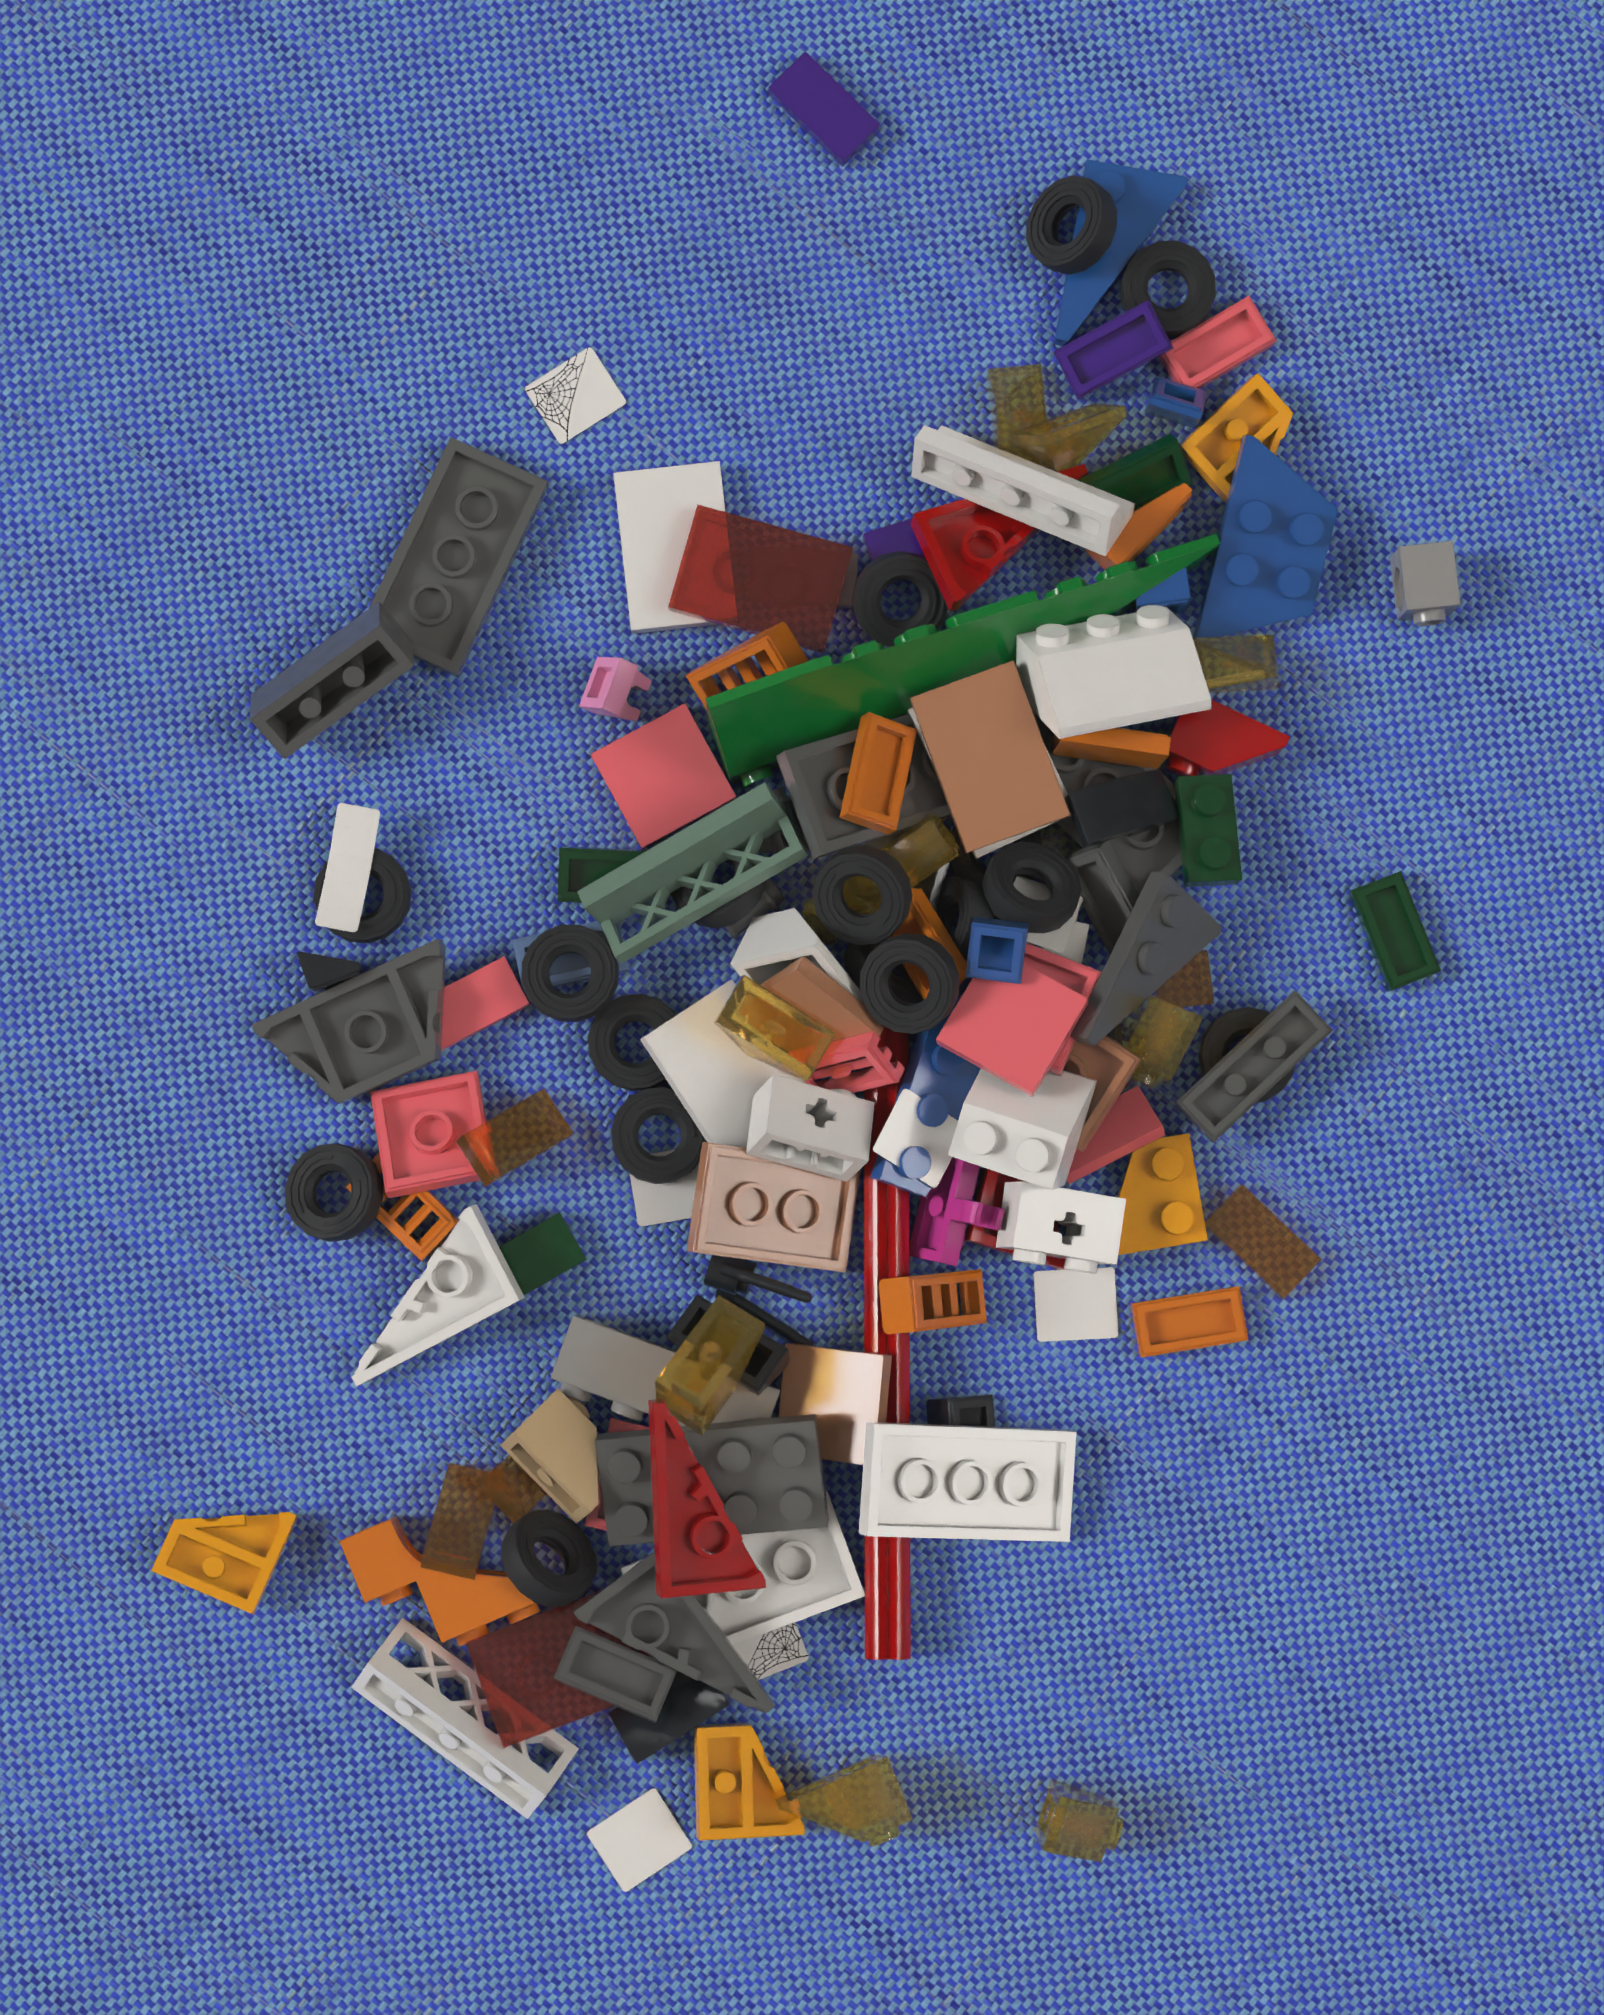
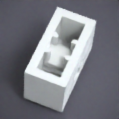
(810, 1127)
(1090, 1218)

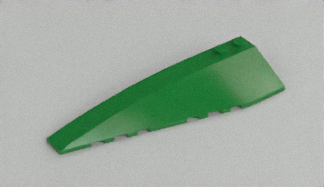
(828, 699)

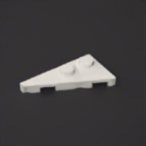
(458, 1289)

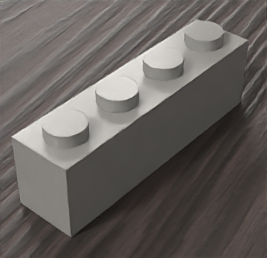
(625, 1371)

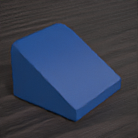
(1176, 402)
(1170, 593)
(997, 950)

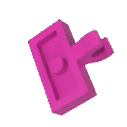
(946, 1212)

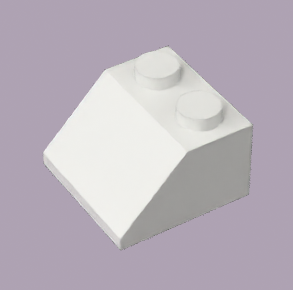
(1024, 1133)

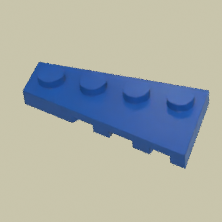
(943, 1084)

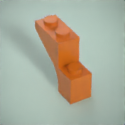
(459, 1607)

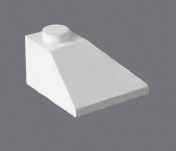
(778, 941)

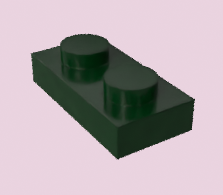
(1207, 830)

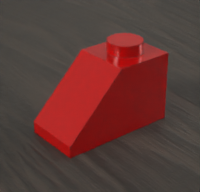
(1220, 742)

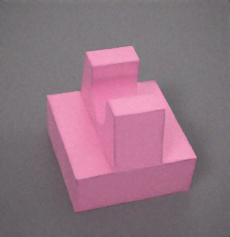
(609, 688)

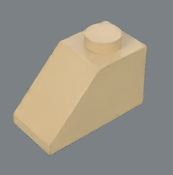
(559, 1453)

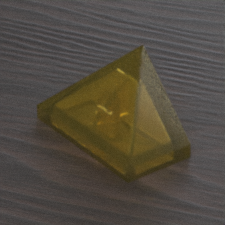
(1015, 402)
(1068, 437)
(1239, 663)
(773, 1029)

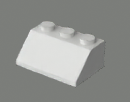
(1111, 671)

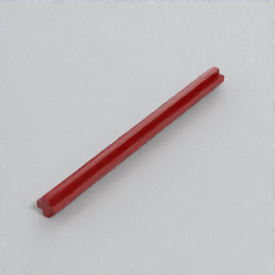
(887, 1257)

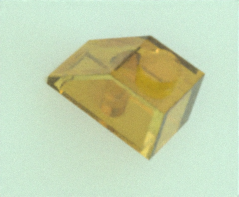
(1161, 1038)
(709, 1364)
(853, 1802)
(1077, 1822)

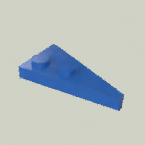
(1141, 203)

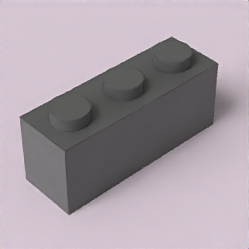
(331, 680)

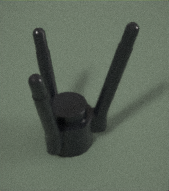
(738, 1274)

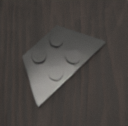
(366, 1026)

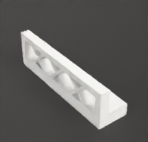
(1019, 489)
(450, 1728)

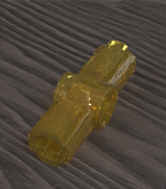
(920, 853)

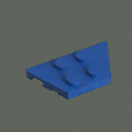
(1268, 549)

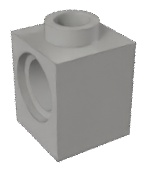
(1425, 582)

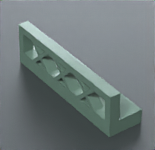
(685, 857)

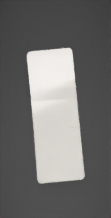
(348, 867)

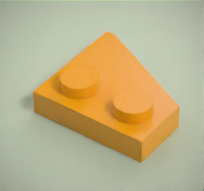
(1216, 442)
(1161, 1197)
(226, 1555)
(737, 1786)

